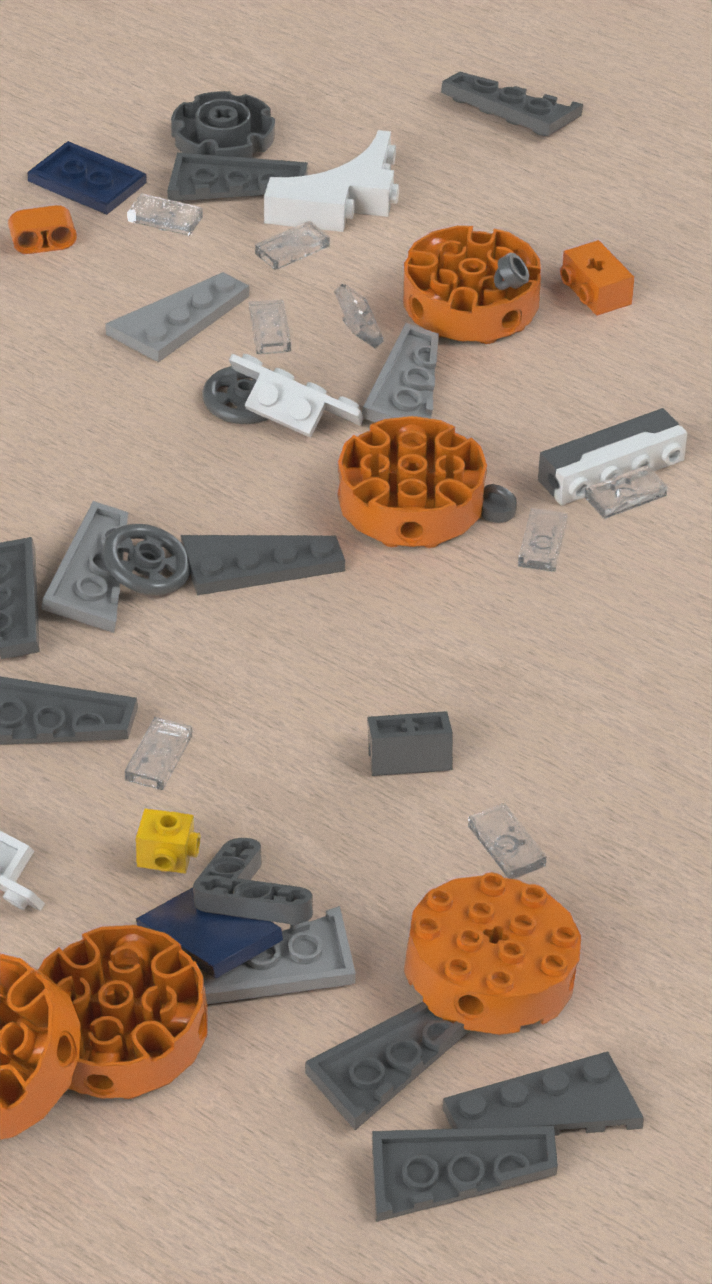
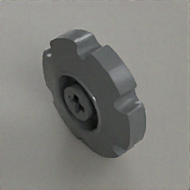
(223, 125)

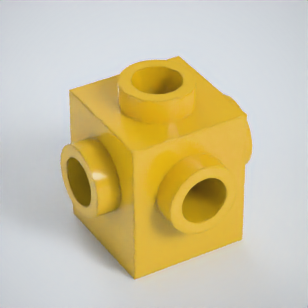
(166, 841)

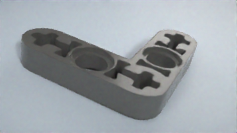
(228, 889)

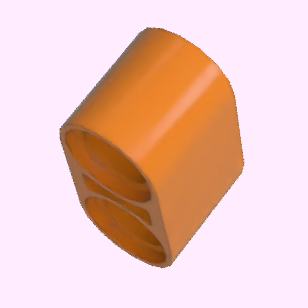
(42, 229)

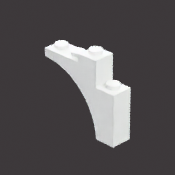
(335, 195)

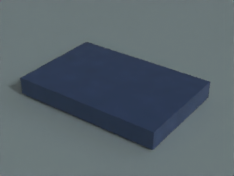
(87, 177)
(211, 939)

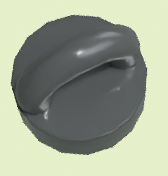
(512, 270)
(498, 504)

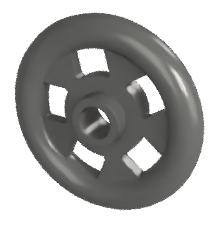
(237, 393)
(146, 559)

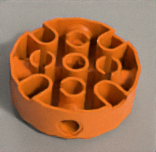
(453, 285)
(411, 482)
(492, 953)
(136, 1009)
(36, 1045)

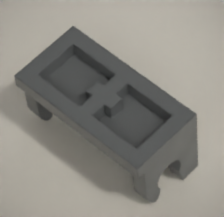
(410, 743)

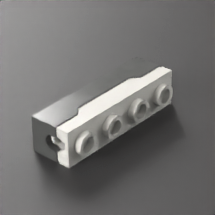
(583, 462)

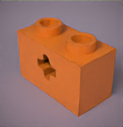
(597, 277)

